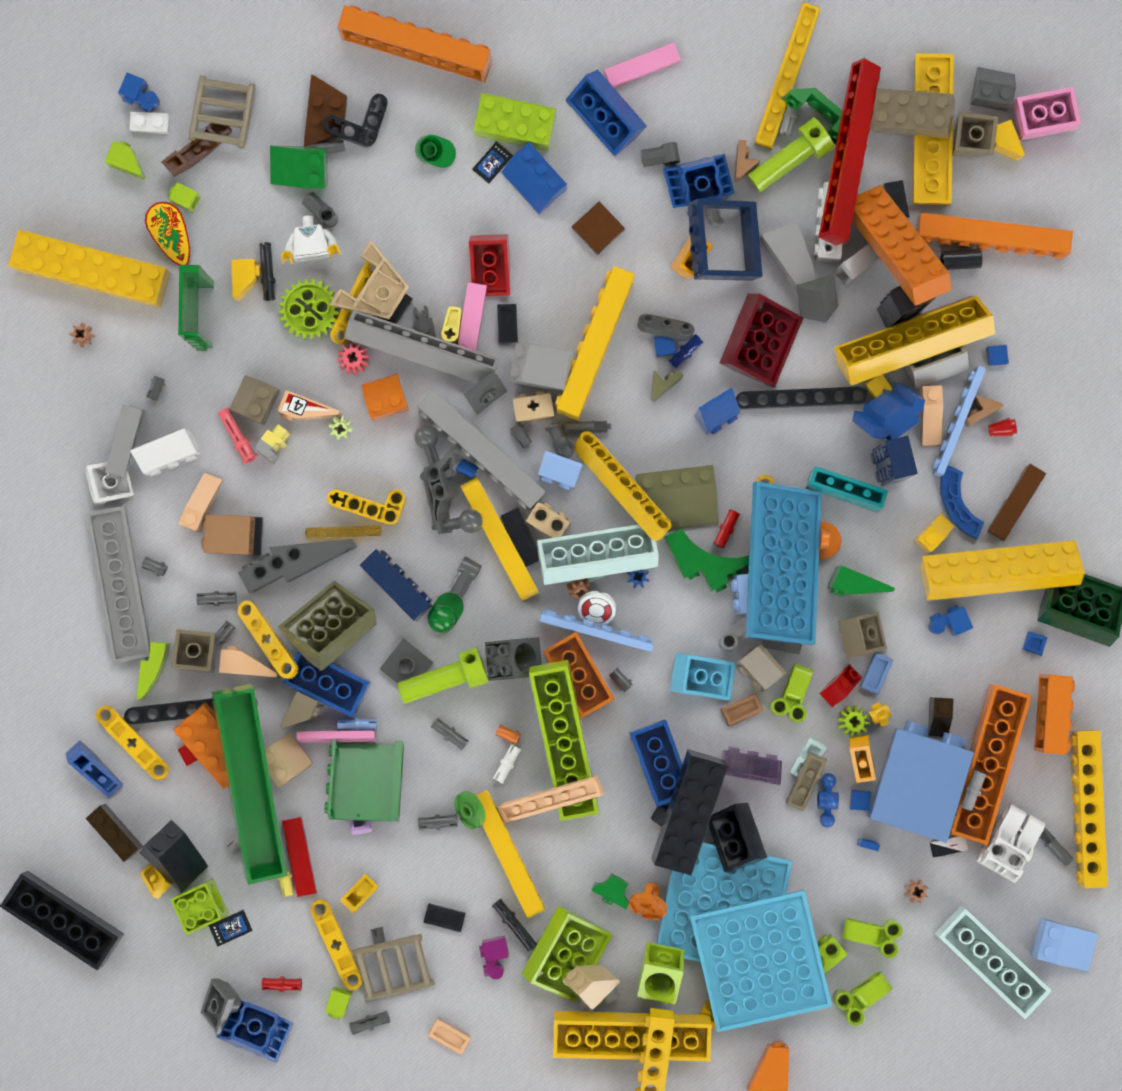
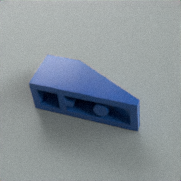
(93, 769)

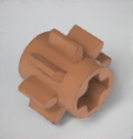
(87, 335)
(578, 587)
(921, 893)

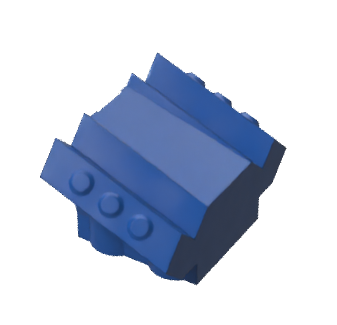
(699, 180)
(890, 413)
(256, 1031)

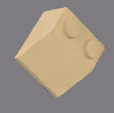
(286, 759)
(591, 983)

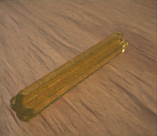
(346, 531)

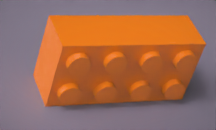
(588, 683)
(1053, 714)
(202, 738)

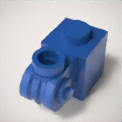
(133, 91)
(955, 619)

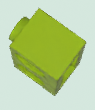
(829, 960)

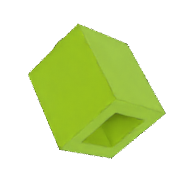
(184, 197)
(338, 1003)

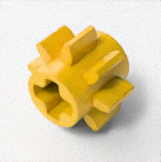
(879, 714)

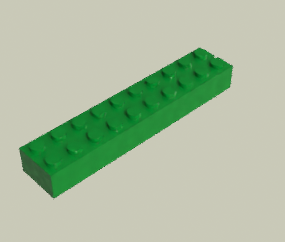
(249, 783)

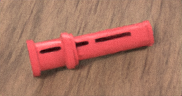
(241, 443)

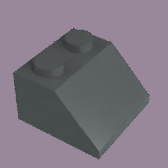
(993, 89)

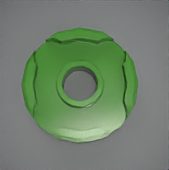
(470, 809)

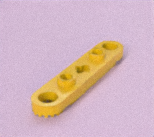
(344, 316)
(275, 650)
(142, 753)
(330, 930)

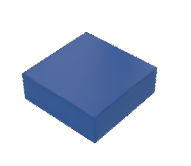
(664, 346)
(997, 355)
(1034, 643)
(860, 800)
(865, 843)

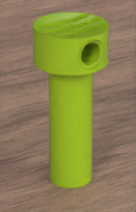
(812, 141)
(468, 669)

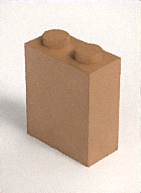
(228, 534)

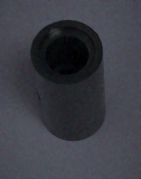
(961, 259)

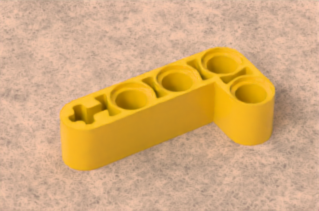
(364, 505)

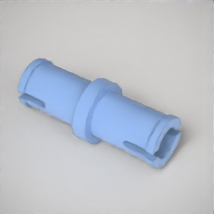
(357, 724)

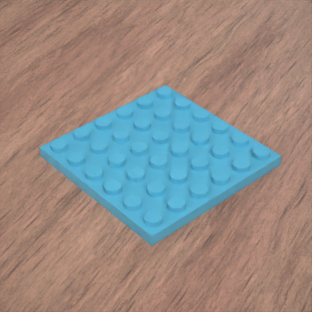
(714, 889)
(760, 961)

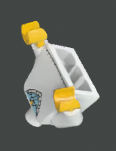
(310, 243)

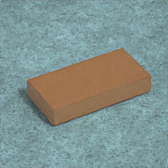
(742, 709)

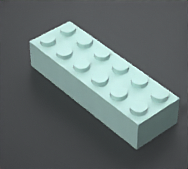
(596, 554)
(993, 962)

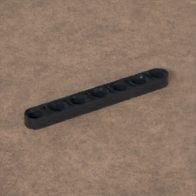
(810, 397)
(162, 711)

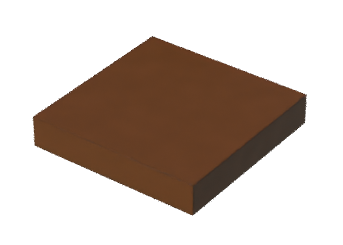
(598, 228)

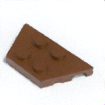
(322, 102)

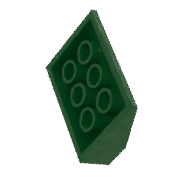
(1085, 609)

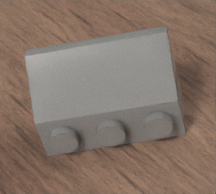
(938, 367)

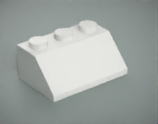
(166, 452)

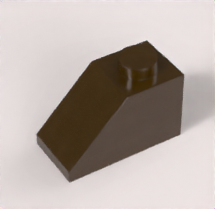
(940, 715)

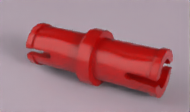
(726, 529)
(281, 984)

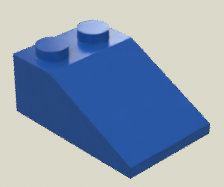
(718, 411)

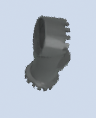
(559, 439)

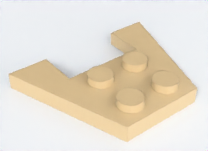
(380, 293)

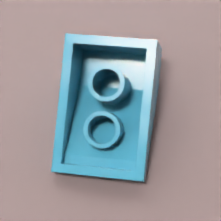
(702, 676)

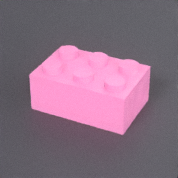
(1046, 113)

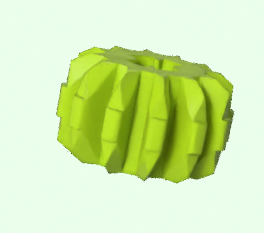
(857, 716)

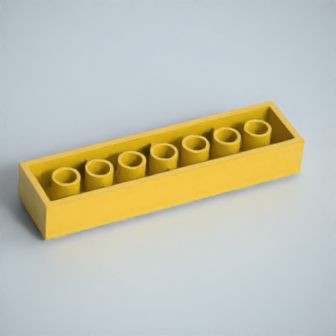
(89, 268)
(914, 340)
(596, 342)
(1001, 570)
(621, 1033)

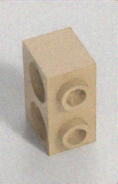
(546, 525)

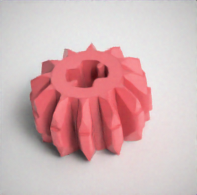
(359, 353)

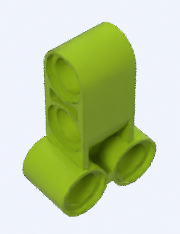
(794, 692)
(872, 934)
(862, 996)

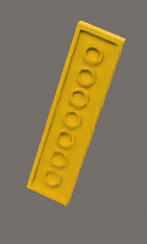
(932, 154)

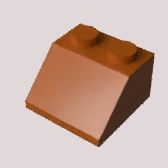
(384, 397)

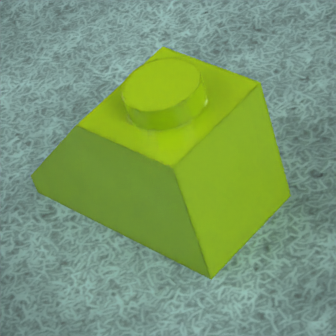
(124, 159)

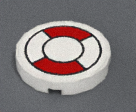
(597, 607)

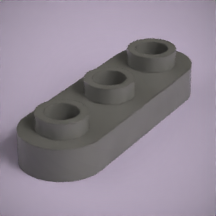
(665, 327)

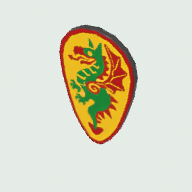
(169, 231)

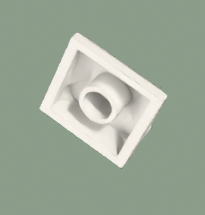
(104, 487)

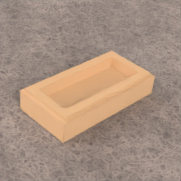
(449, 1036)

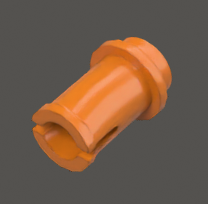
(508, 734)

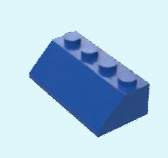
(605, 112)

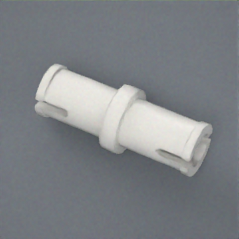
(507, 764)

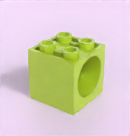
(199, 906)
(663, 960)

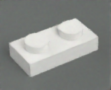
(149, 122)

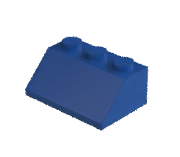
(534, 178)

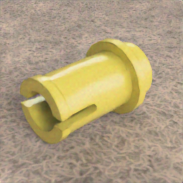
(286, 885)

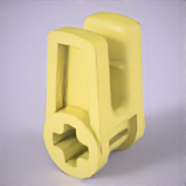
(452, 324)

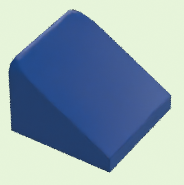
(467, 468)

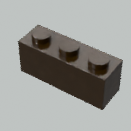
(114, 832)

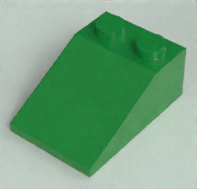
(299, 166)
(849, 582)

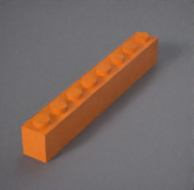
(994, 235)

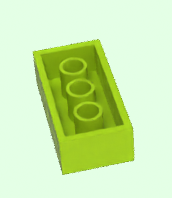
(514, 121)

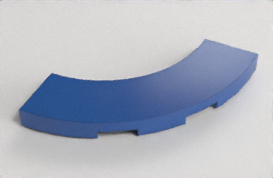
(954, 506)

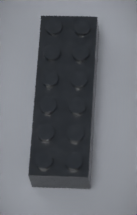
(689, 812)
(61, 920)

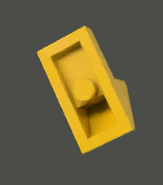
(155, 882)
(359, 893)

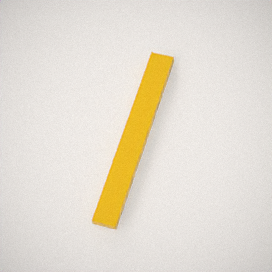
(787, 75)

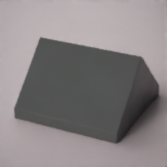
(817, 298)

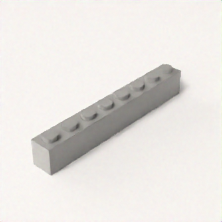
(419, 347)
(481, 449)

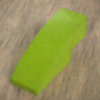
(151, 669)

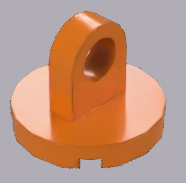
(829, 540)
(649, 903)

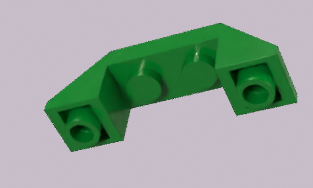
(816, 100)

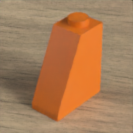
(772, 1069)

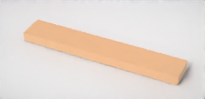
(551, 799)

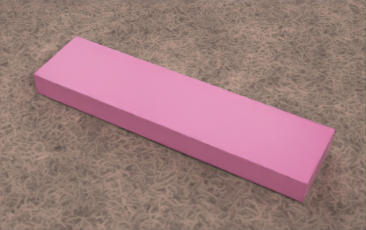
(642, 65)
(472, 315)
(340, 736)

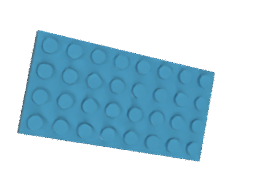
(783, 564)

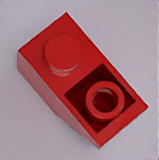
(840, 686)

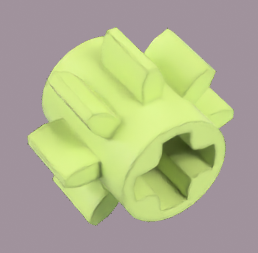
(336, 431)

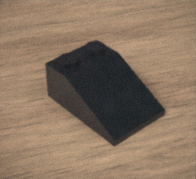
(174, 856)

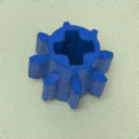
(636, 581)

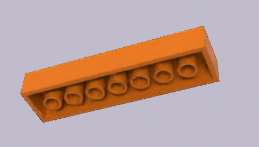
(415, 43)
(900, 246)
(993, 755)

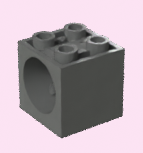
(512, 658)

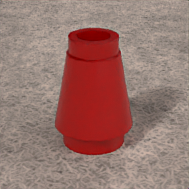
(1003, 428)

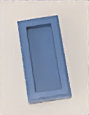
(876, 673)

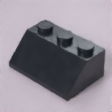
(736, 837)

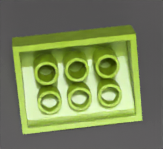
(563, 946)

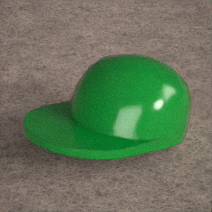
(435, 151)
(445, 612)

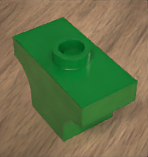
(612, 890)

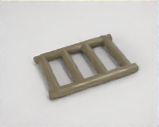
(201, 99)
(397, 945)

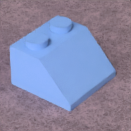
(559, 470)

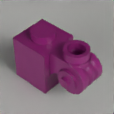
(493, 950)

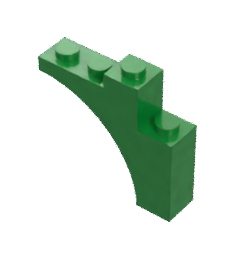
(693, 559)

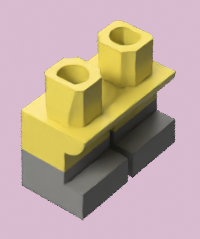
(272, 442)

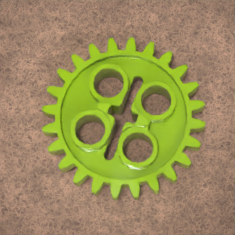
(298, 321)

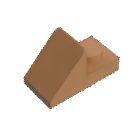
(743, 165)
(985, 408)

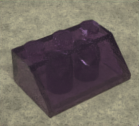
(752, 766)

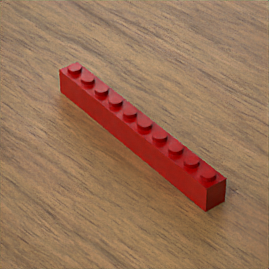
(849, 152)

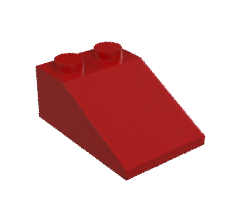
(490, 263)

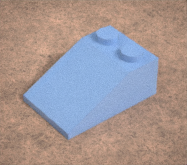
(1064, 944)

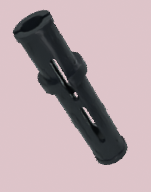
(267, 271)
(500, 906)

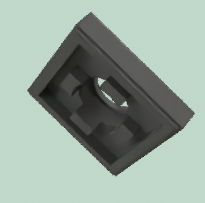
(485, 392)
(405, 651)

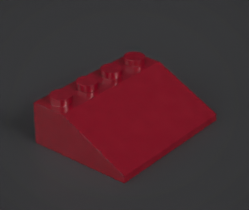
(761, 339)

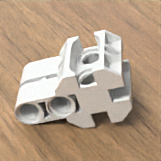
(1015, 836)

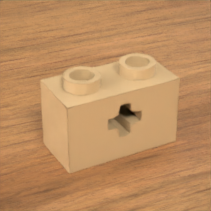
(524, 414)

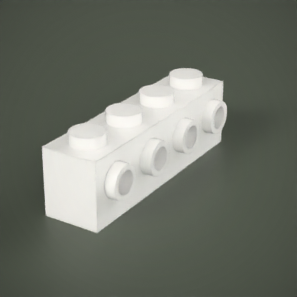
(824, 250)

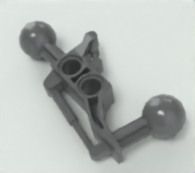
(439, 478)

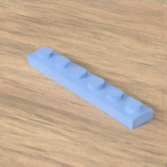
(961, 412)
(605, 632)

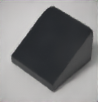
(659, 814)

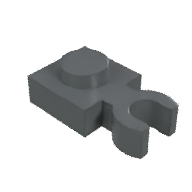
(424, 324)

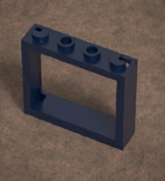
(750, 238)

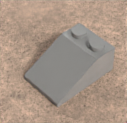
(540, 367)

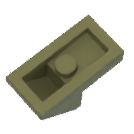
(659, 386)

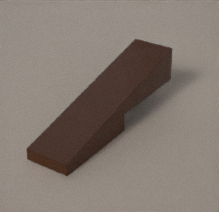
(1016, 501)

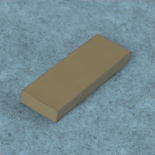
(806, 781)

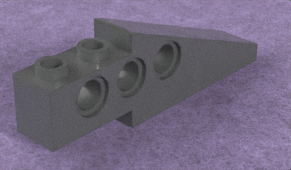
(311, 557)

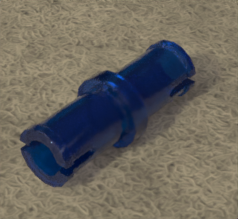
(685, 351)

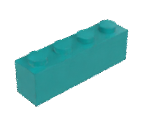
(847, 489)

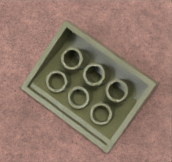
(683, 495)
(328, 625)

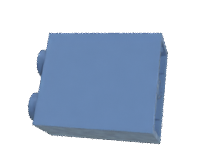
(921, 782)

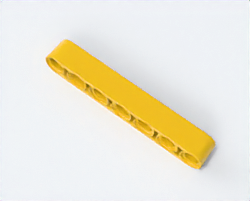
(622, 486)
(500, 539)
(510, 858)

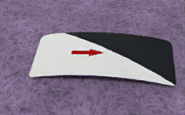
(952, 846)

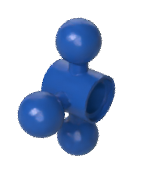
(827, 800)

